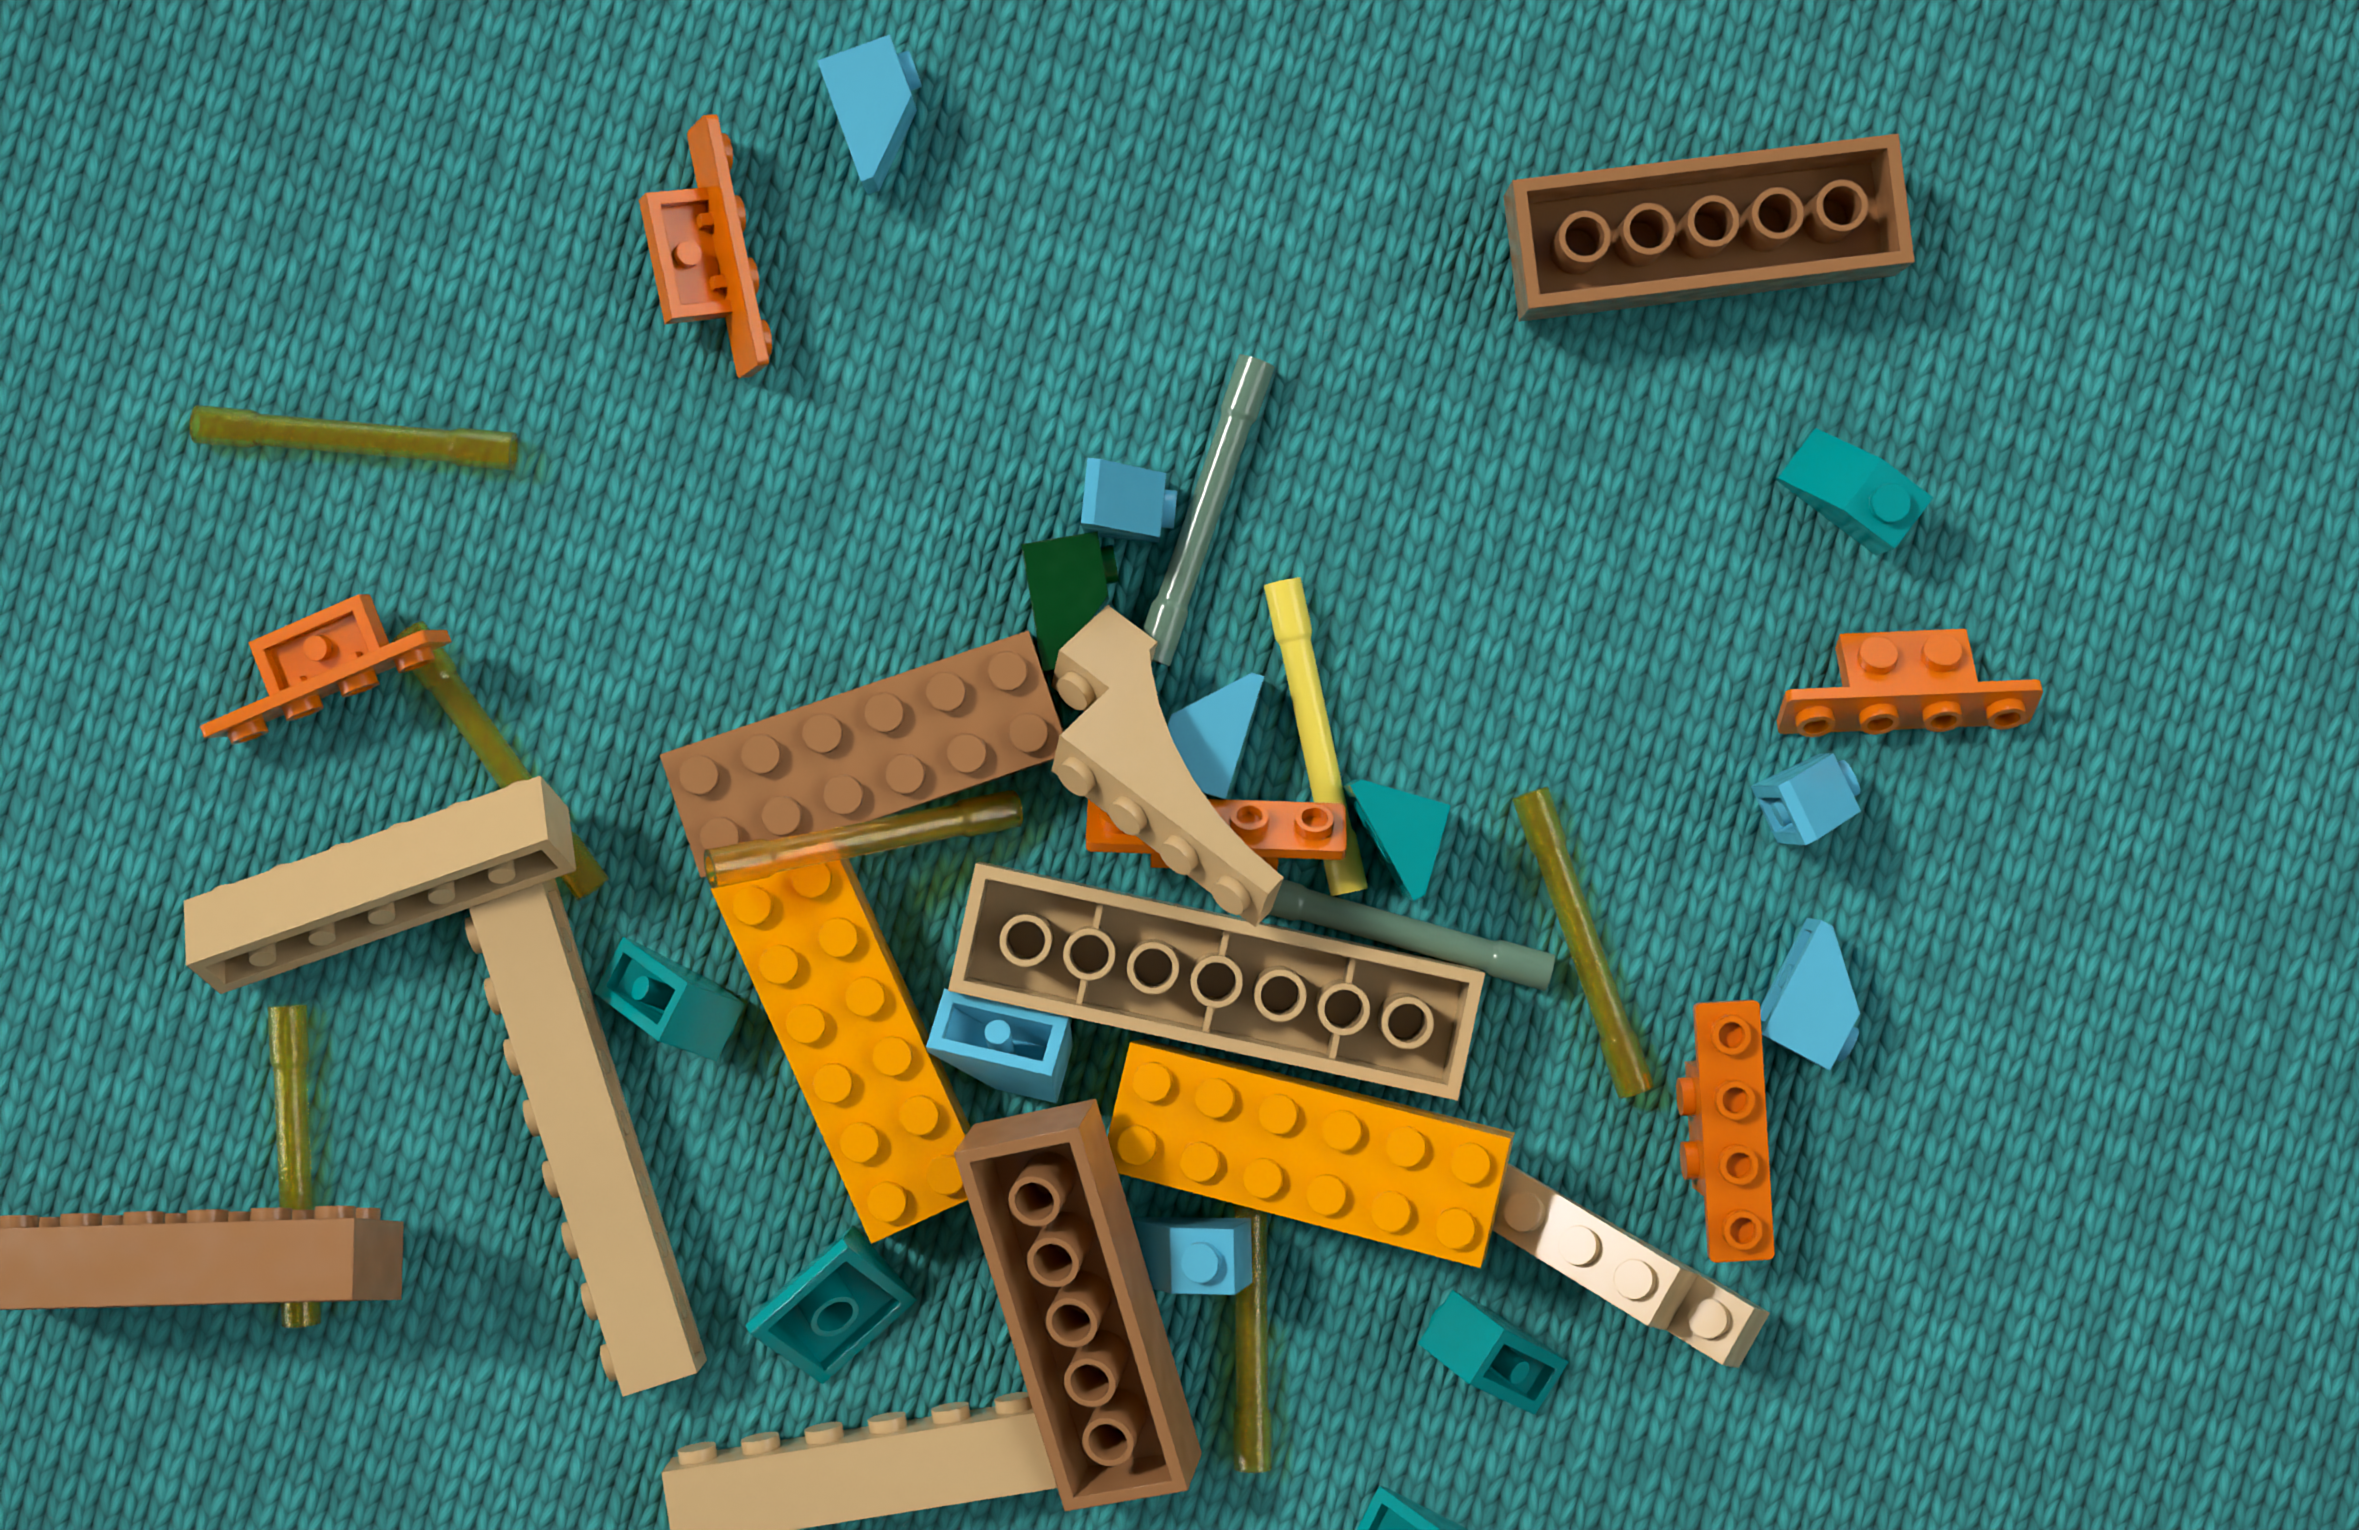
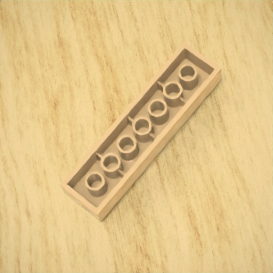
(1216, 980)

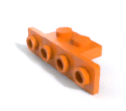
(702, 250)
(319, 656)
(1907, 684)
(1266, 827)
(1728, 1130)

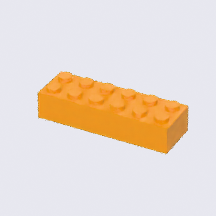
(852, 1040)
(1309, 1151)

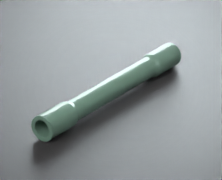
(1238, 413)
(1497, 958)

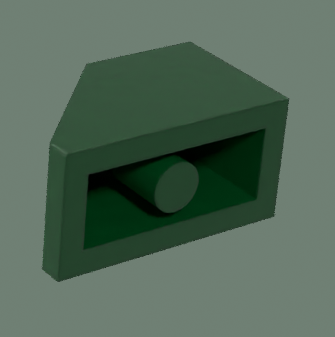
(1066, 588)

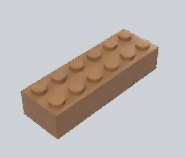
(1708, 227)
(869, 749)
(199, 1258)
(1079, 1305)

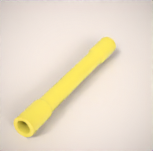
(1293, 634)

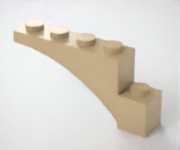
(1132, 770)
(1627, 1270)

